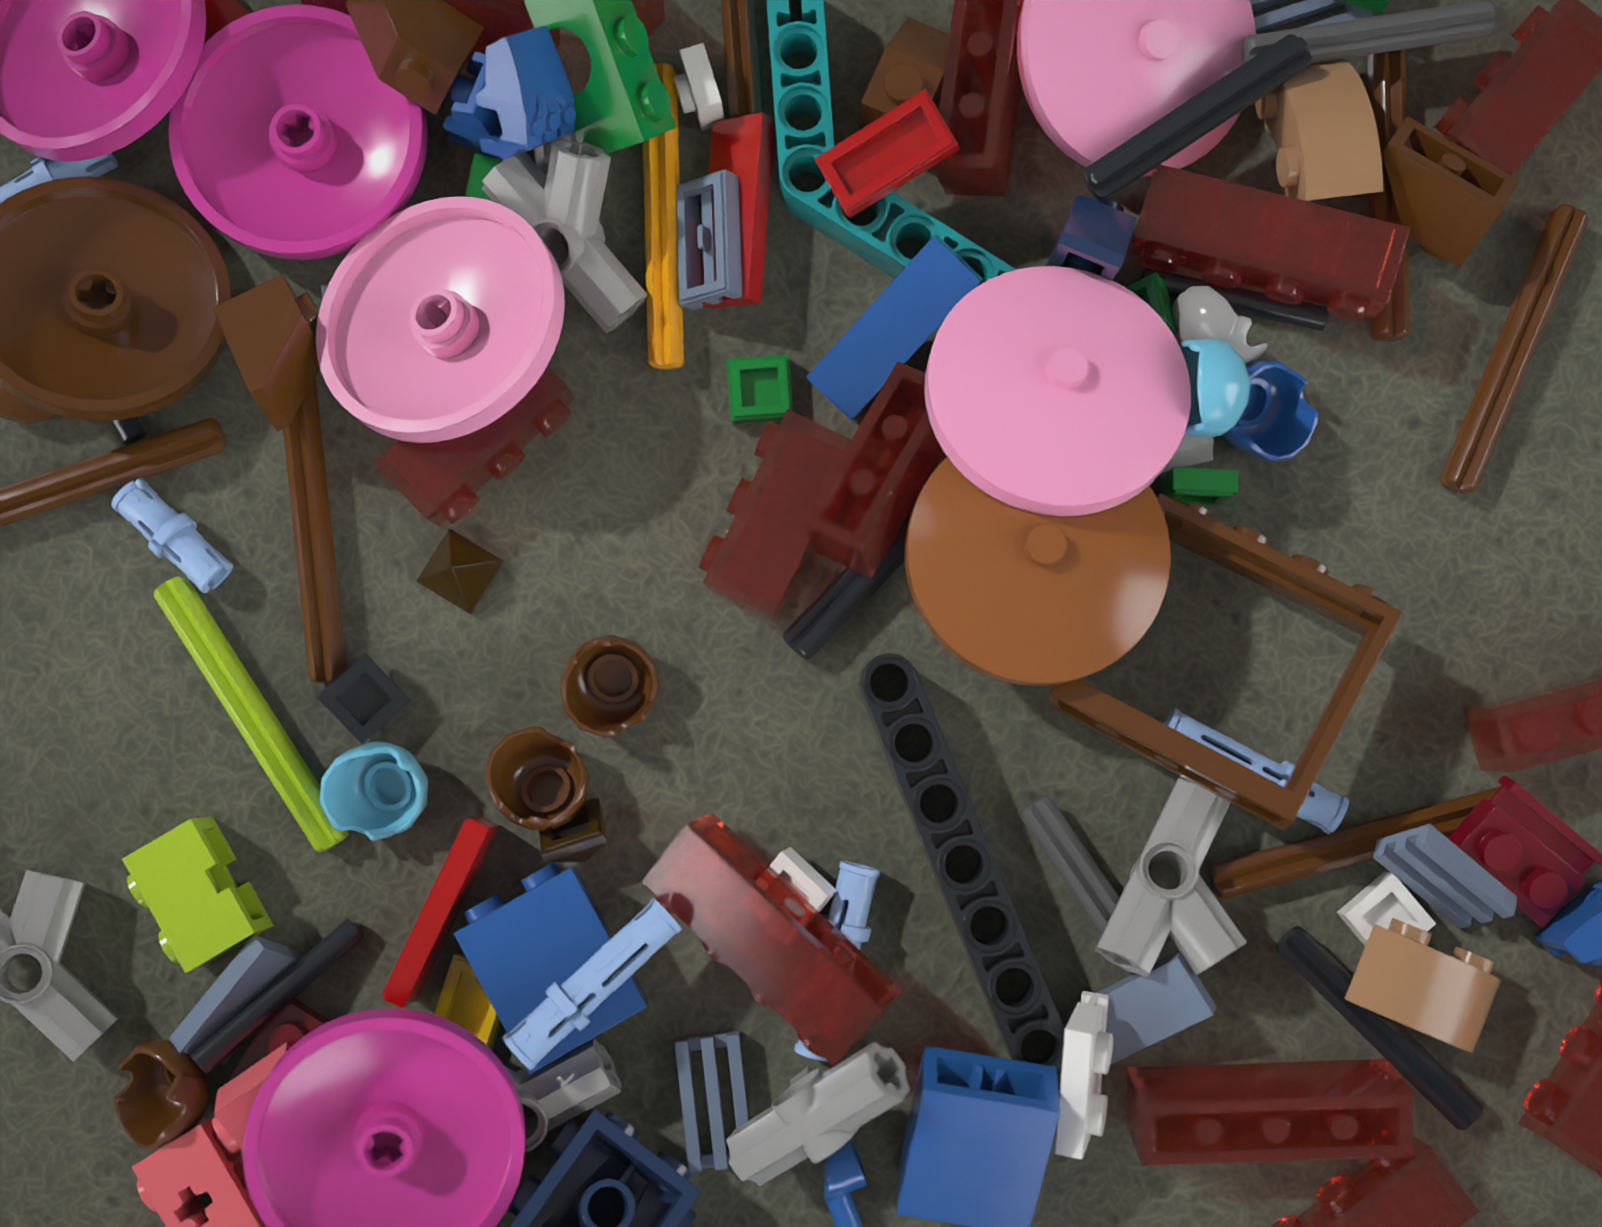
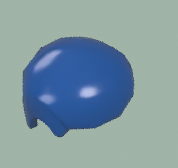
(1277, 415)

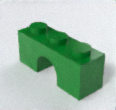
(624, 93)

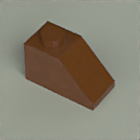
(415, 45)
(908, 65)
(1443, 191)
(273, 345)

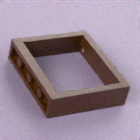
(1292, 577)

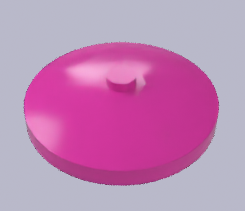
(93, 71)
(295, 135)
(385, 1127)

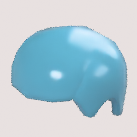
(1217, 386)
(374, 790)

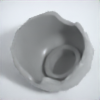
(1207, 314)

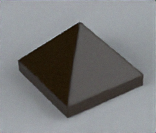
(460, 571)
(576, 839)

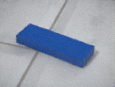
(894, 327)

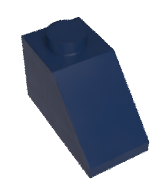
(1093, 237)

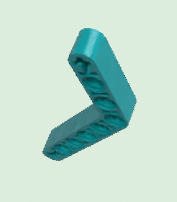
(809, 92)

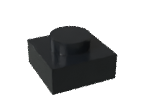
(363, 698)

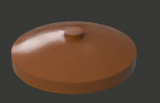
(1031, 590)

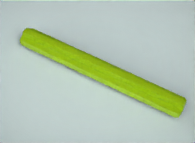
(248, 710)

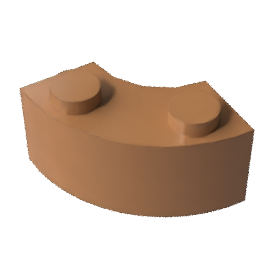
(1324, 133)
(1424, 986)

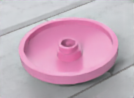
(1120, 65)
(440, 319)
(1057, 391)

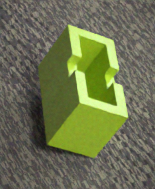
(194, 895)

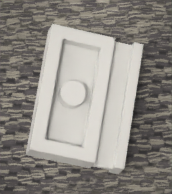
(1085, 1059)

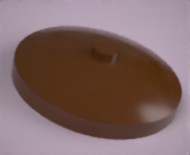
(105, 299)

